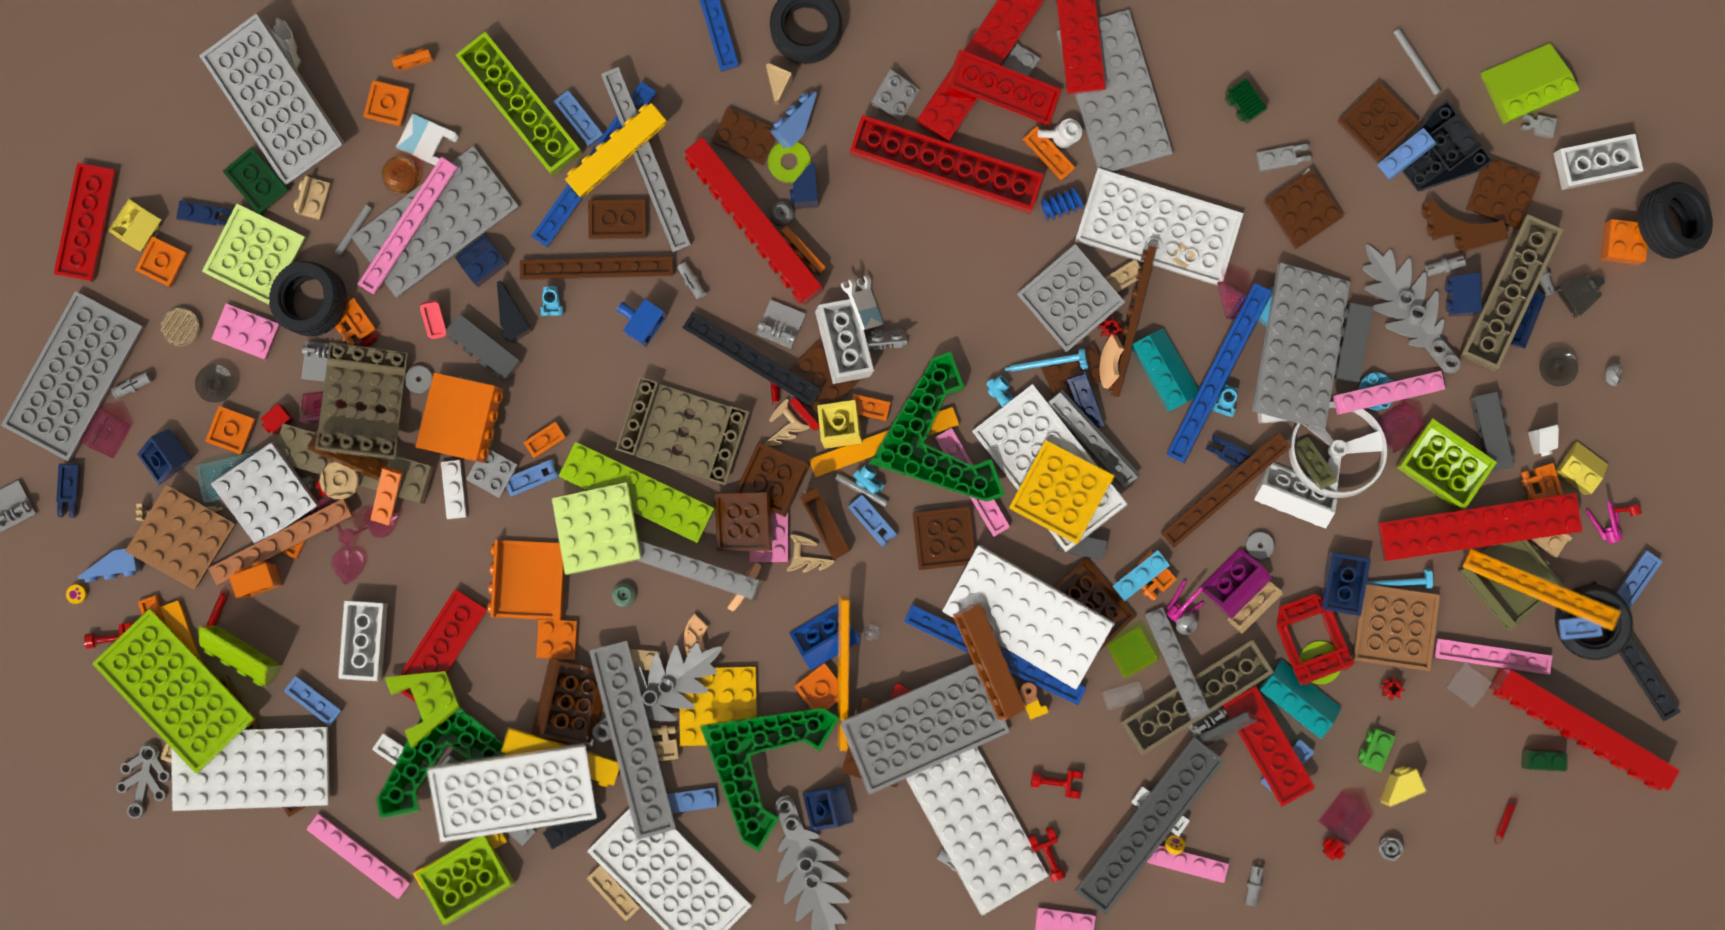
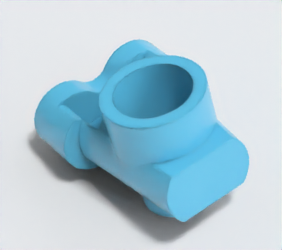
(551, 306)
(998, 389)
(1224, 405)
(865, 478)

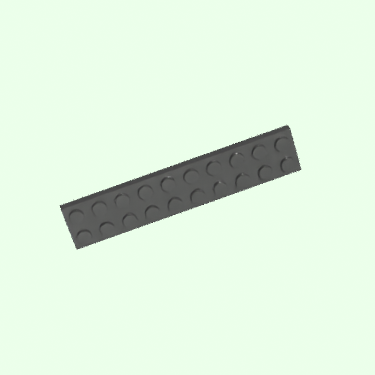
(1149, 825)

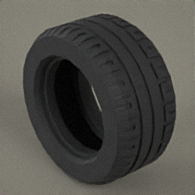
(801, 52)
(1692, 213)
(283, 291)
(1615, 641)

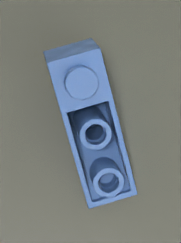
(794, 123)
(114, 563)

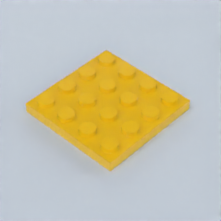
(1061, 492)
(729, 698)

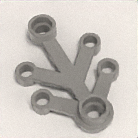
(144, 778)

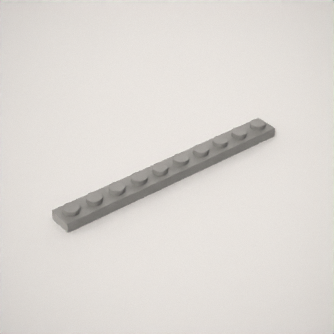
(647, 164)

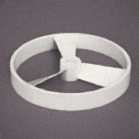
(1337, 449)

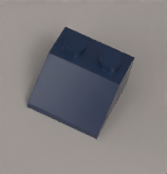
(805, 189)
(481, 260)
(1463, 295)
(163, 456)
(828, 807)

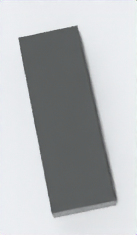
(1227, 728)

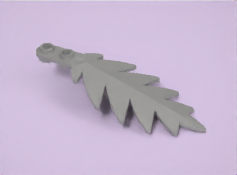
(1407, 305)
(663, 688)
(809, 873)

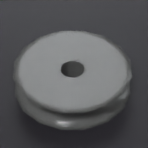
(411, 379)
(1267, 542)

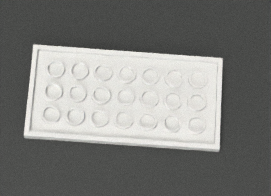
(1132, 215)
(1015, 438)
(1031, 616)
(258, 772)
(512, 792)
(977, 829)
(669, 878)

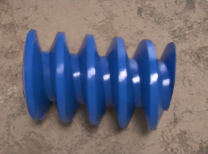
(1061, 203)

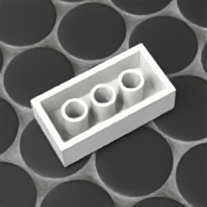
(1598, 162)
(843, 342)
(363, 640)

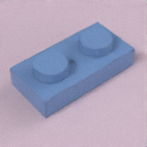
(1578, 628)

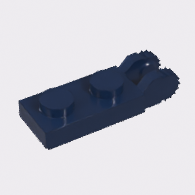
(201, 213)
(1230, 453)
(67, 488)

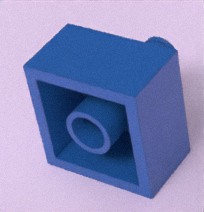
(643, 322)

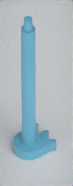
(1081, 357)
(1427, 580)

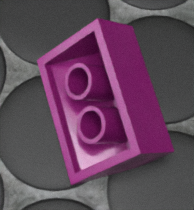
(1236, 583)

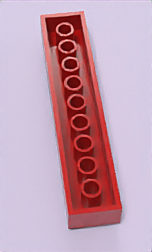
(992, 42)
(946, 164)
(753, 221)
(1480, 527)
(1583, 729)

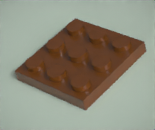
(1378, 121)
(1503, 193)
(1303, 209)
(815, 370)
(773, 473)
(743, 521)
(943, 538)

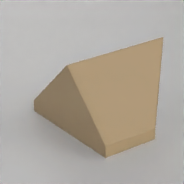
(779, 80)

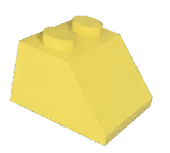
(134, 225)
(839, 424)
(1582, 469)
(1401, 786)

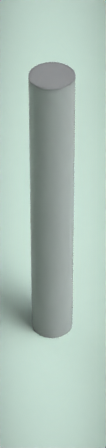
(354, 228)
(851, 484)

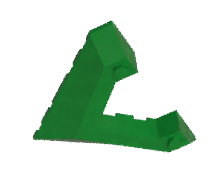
(905, 447)
(730, 749)
(409, 774)

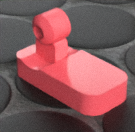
(433, 319)

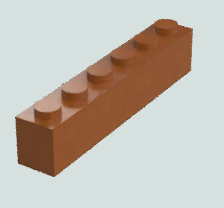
(989, 661)

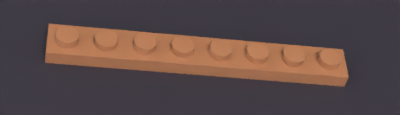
(282, 540)

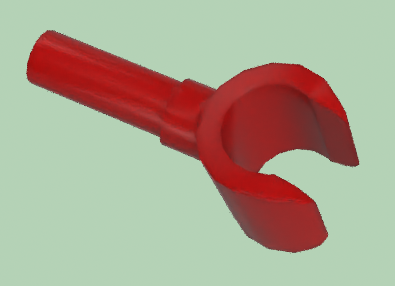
(1633, 509)

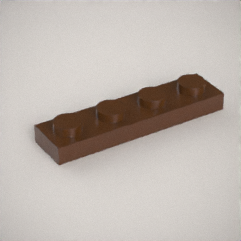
(363, 464)

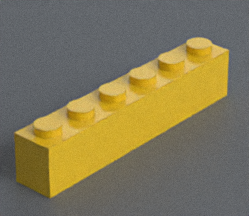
(616, 150)
(601, 768)

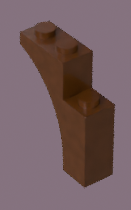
(1467, 235)
(824, 522)

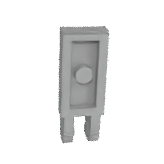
(1281, 157)

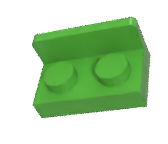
(1376, 749)

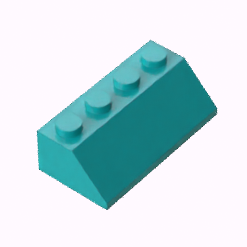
(1165, 370)
(1301, 702)

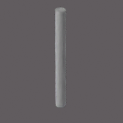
(1417, 62)

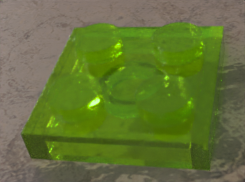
(1131, 652)

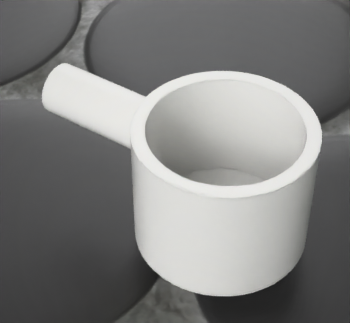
(1063, 134)

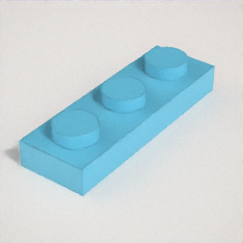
(1140, 575)

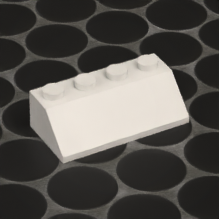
(1286, 492)

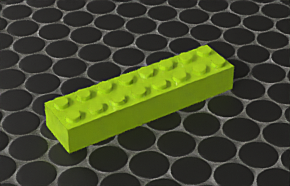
(519, 104)
(648, 496)

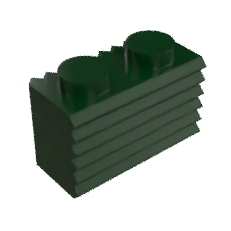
(1245, 101)
(1544, 760)

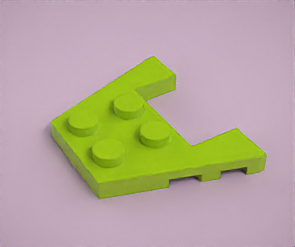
(433, 698)

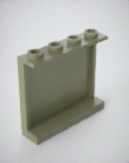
(1504, 602)

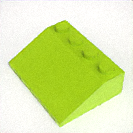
(1529, 83)
(1446, 465)
(238, 654)
(465, 879)

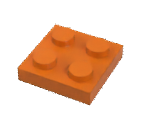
(386, 103)
(161, 261)
(230, 430)
(556, 639)
(819, 688)

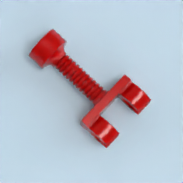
(91, 640)
(1037, 780)
(1056, 874)

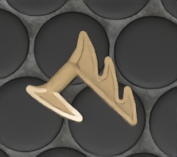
(794, 425)
(798, 561)

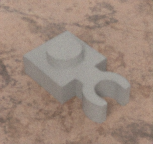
(1541, 126)

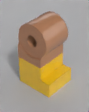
(1031, 703)

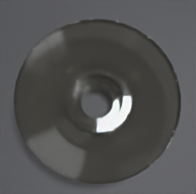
(1567, 367)
(205, 383)

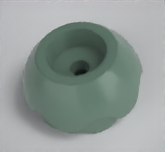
(629, 597)

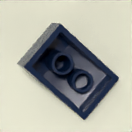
(1345, 583)

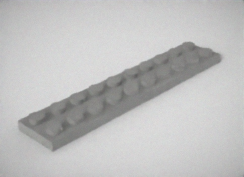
(632, 740)

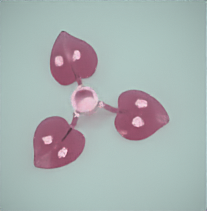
(351, 563)

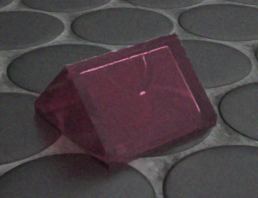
(1232, 299)
(311, 407)
(1400, 425)
(106, 433)
(1345, 818)

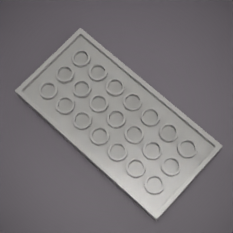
(272, 99)
(1125, 118)
(463, 213)
(1301, 346)
(72, 376)
(922, 728)

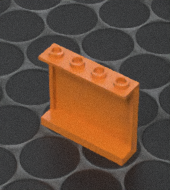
(459, 417)
(527, 580)

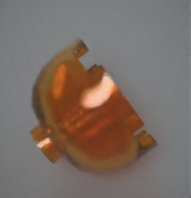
(401, 175)

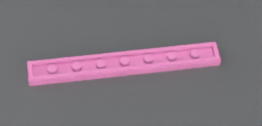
(408, 225)

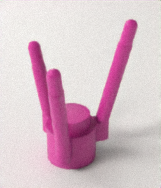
(1613, 533)
(1177, 611)

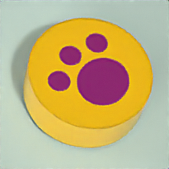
(76, 594)
(1174, 845)

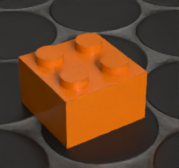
(1623, 243)
(255, 580)

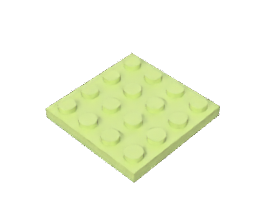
(252, 252)
(596, 528)

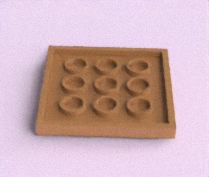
(180, 537)
(1396, 628)

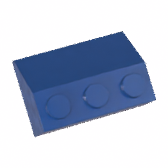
(819, 638)

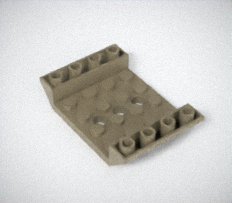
(365, 378)
(654, 425)

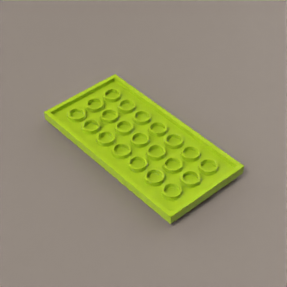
(173, 691)

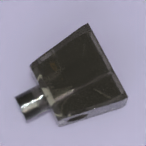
(1580, 293)

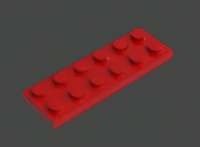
(1080, 46)
(1003, 87)
(85, 222)
(445, 637)
(1270, 748)

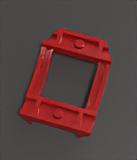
(1322, 665)

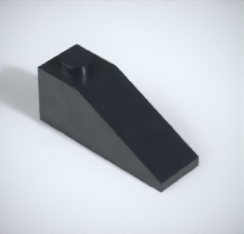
(511, 318)
(563, 832)

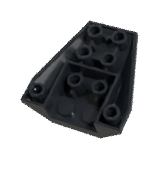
(1453, 156)

